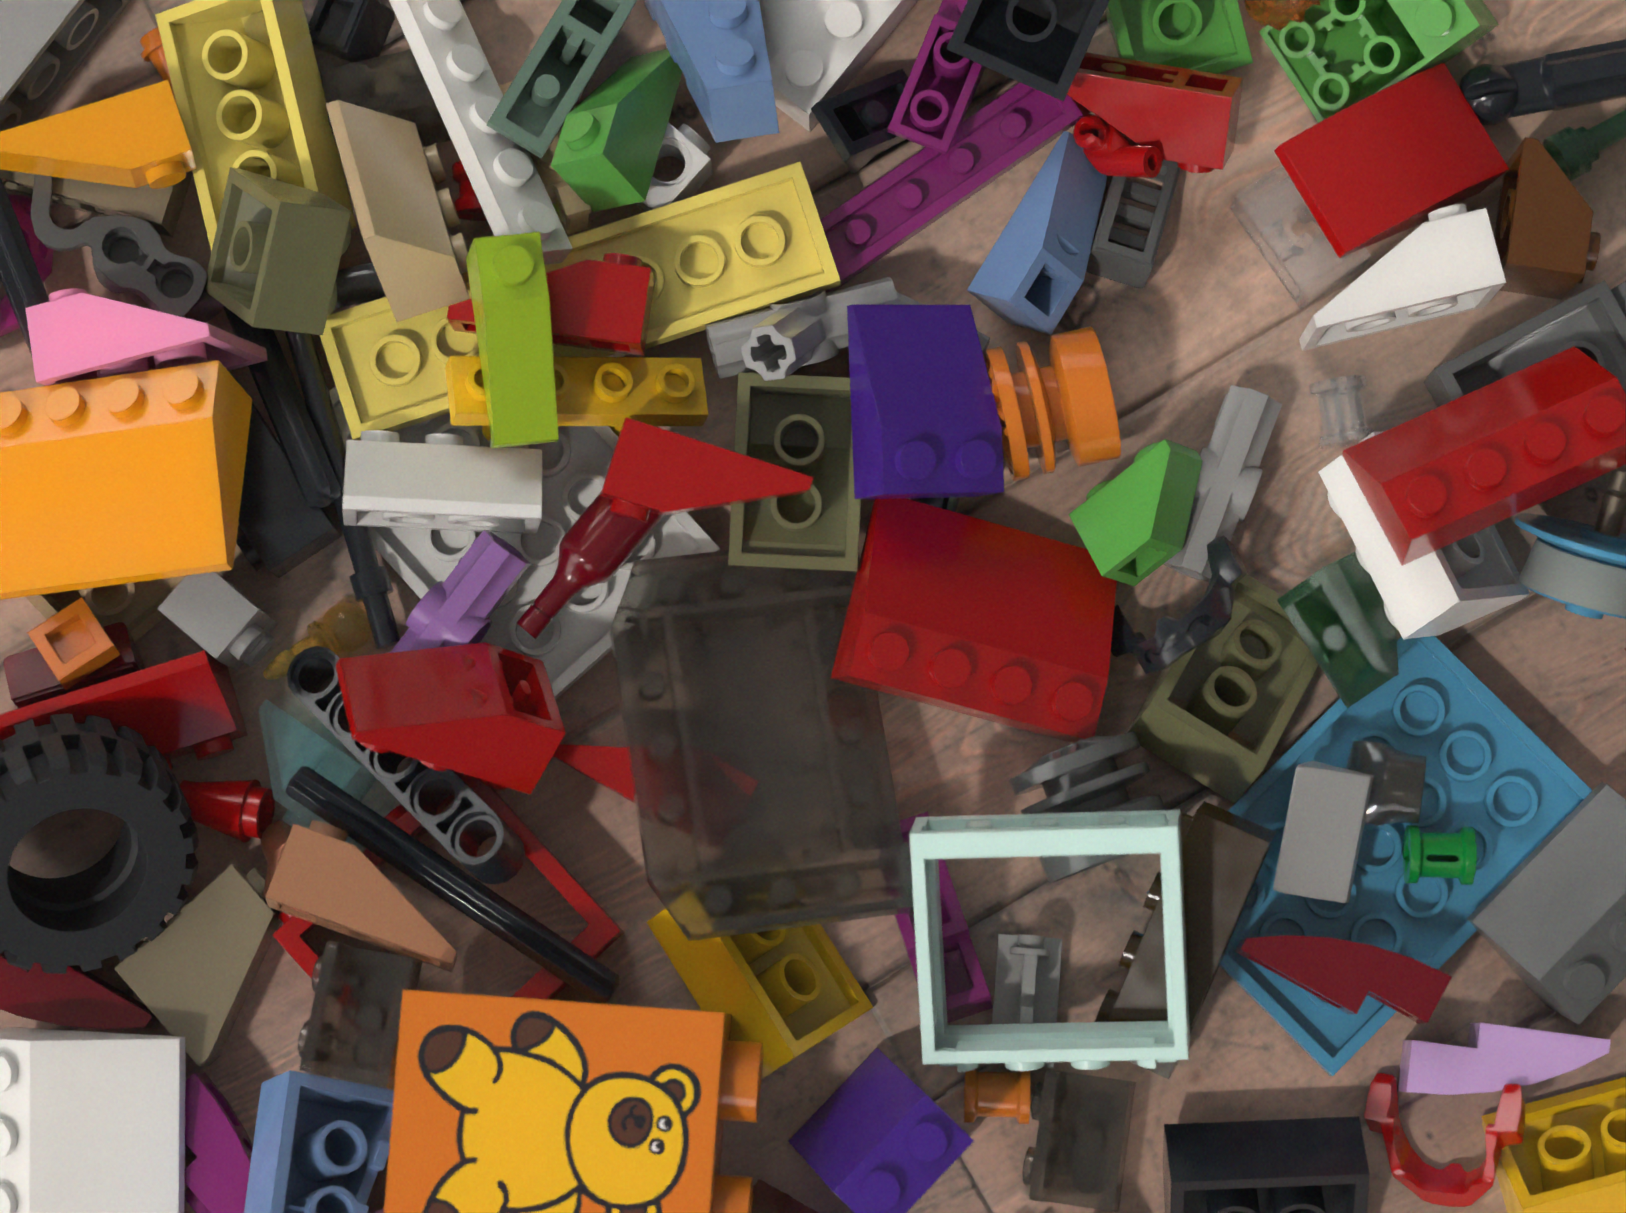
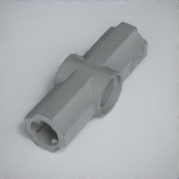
(1226, 476)

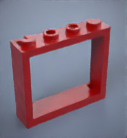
(543, 985)

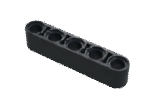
(418, 787)

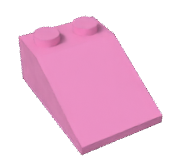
(98, 337)

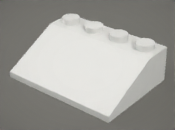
(91, 1122)

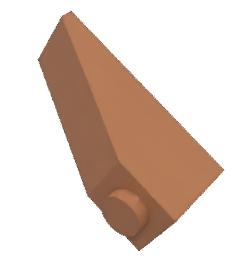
(344, 891)

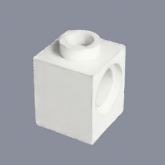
(692, 151)

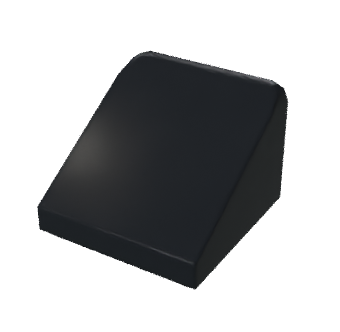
(350, 28)

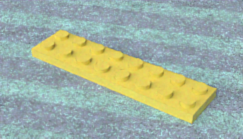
(708, 261)

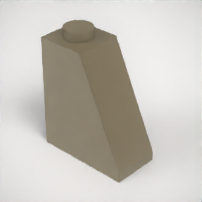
(205, 961)

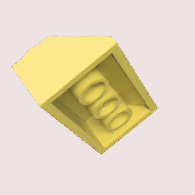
(250, 97)

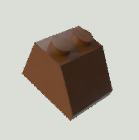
(1542, 226)

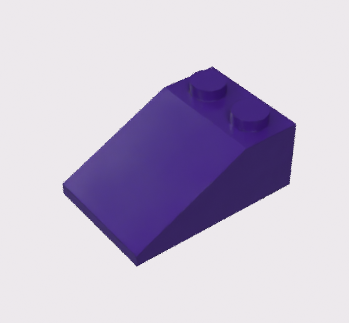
(921, 404)

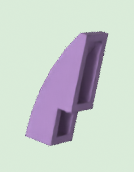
(1494, 1058)

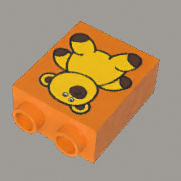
(565, 1107)

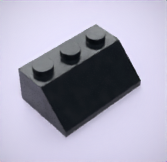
(1266, 1166)

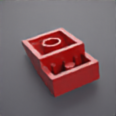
(1391, 160)

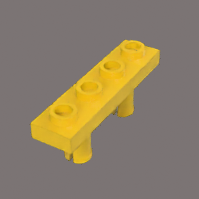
(596, 391)

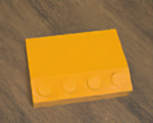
(121, 479)

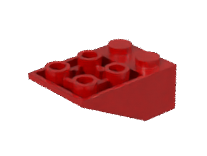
(456, 710)

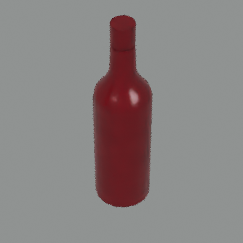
(587, 557)

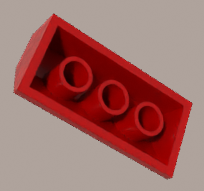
(1492, 453)
(173, 705)

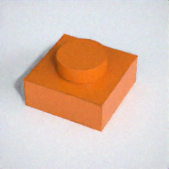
(73, 643)

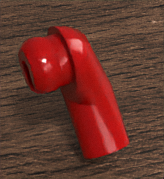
(1111, 151)

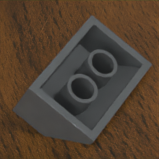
(1565, 909)

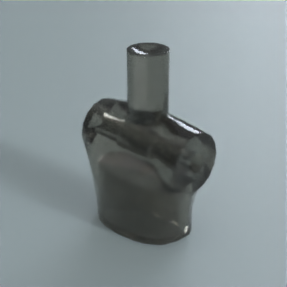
(1396, 782)

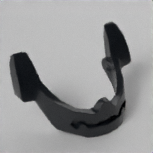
(1204, 622)

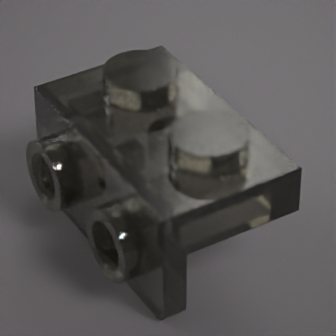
(389, 86)
(356, 1014)
(1079, 1140)

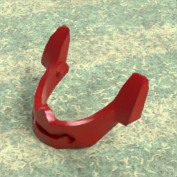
(1451, 1184)

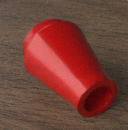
(231, 807)

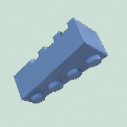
(723, 62)
(317, 1145)

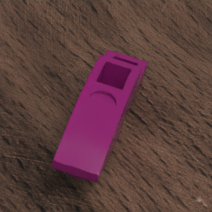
(937, 87)
(222, 1147)

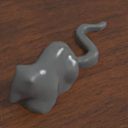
(129, 258)

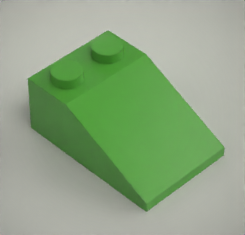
(1180, 33)

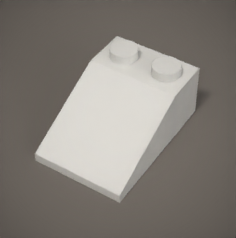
(1429, 275)

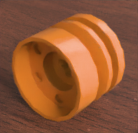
(1055, 403)

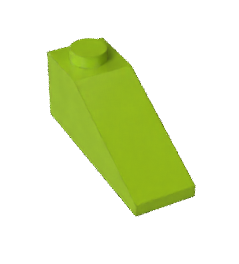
(514, 338)

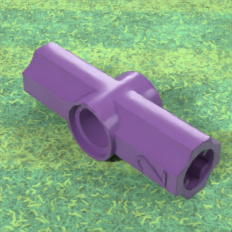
(462, 605)

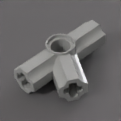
(792, 333)

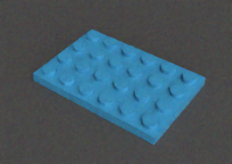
(1479, 774)

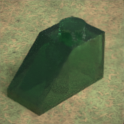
(1345, 627)

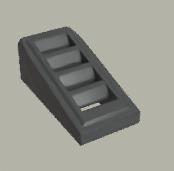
(1123, 254)

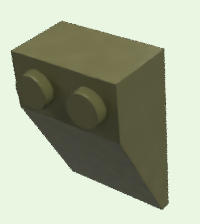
(806, 429)
(1230, 697)

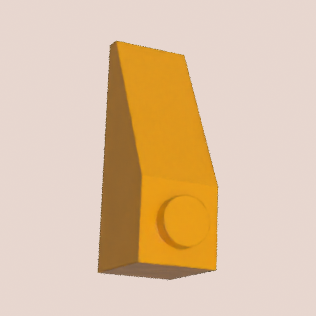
(113, 141)

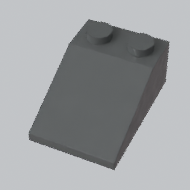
(1586, 321)

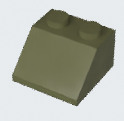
(277, 253)

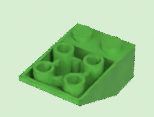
(1367, 45)

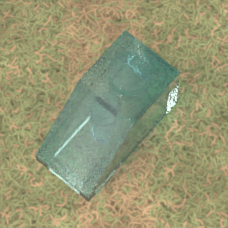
(295, 745)

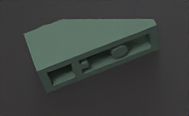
(558, 71)

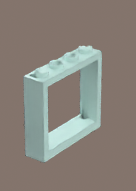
(1050, 834)

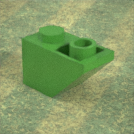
(1141, 514)

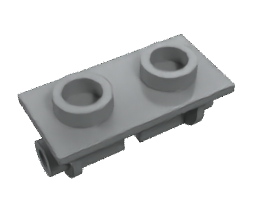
(1027, 980)

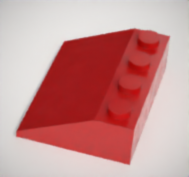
(979, 620)

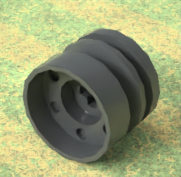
(1080, 781)

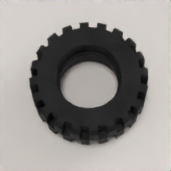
(133, 885)

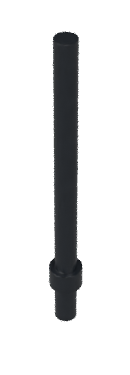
(370, 581)

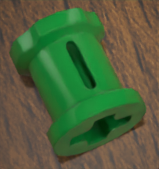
(1427, 855)

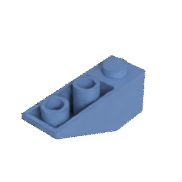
(1045, 243)

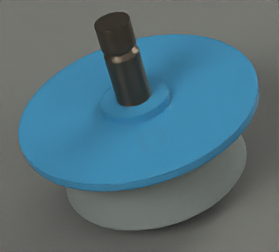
(1581, 561)

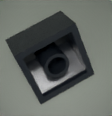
(1029, 39)

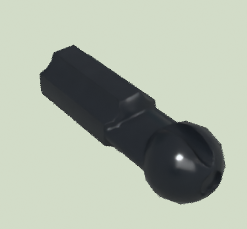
(1547, 82)

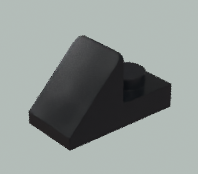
(861, 117)

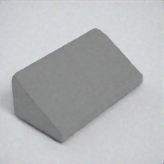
(1323, 832)

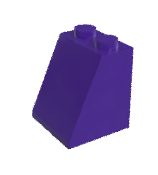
(880, 1139)

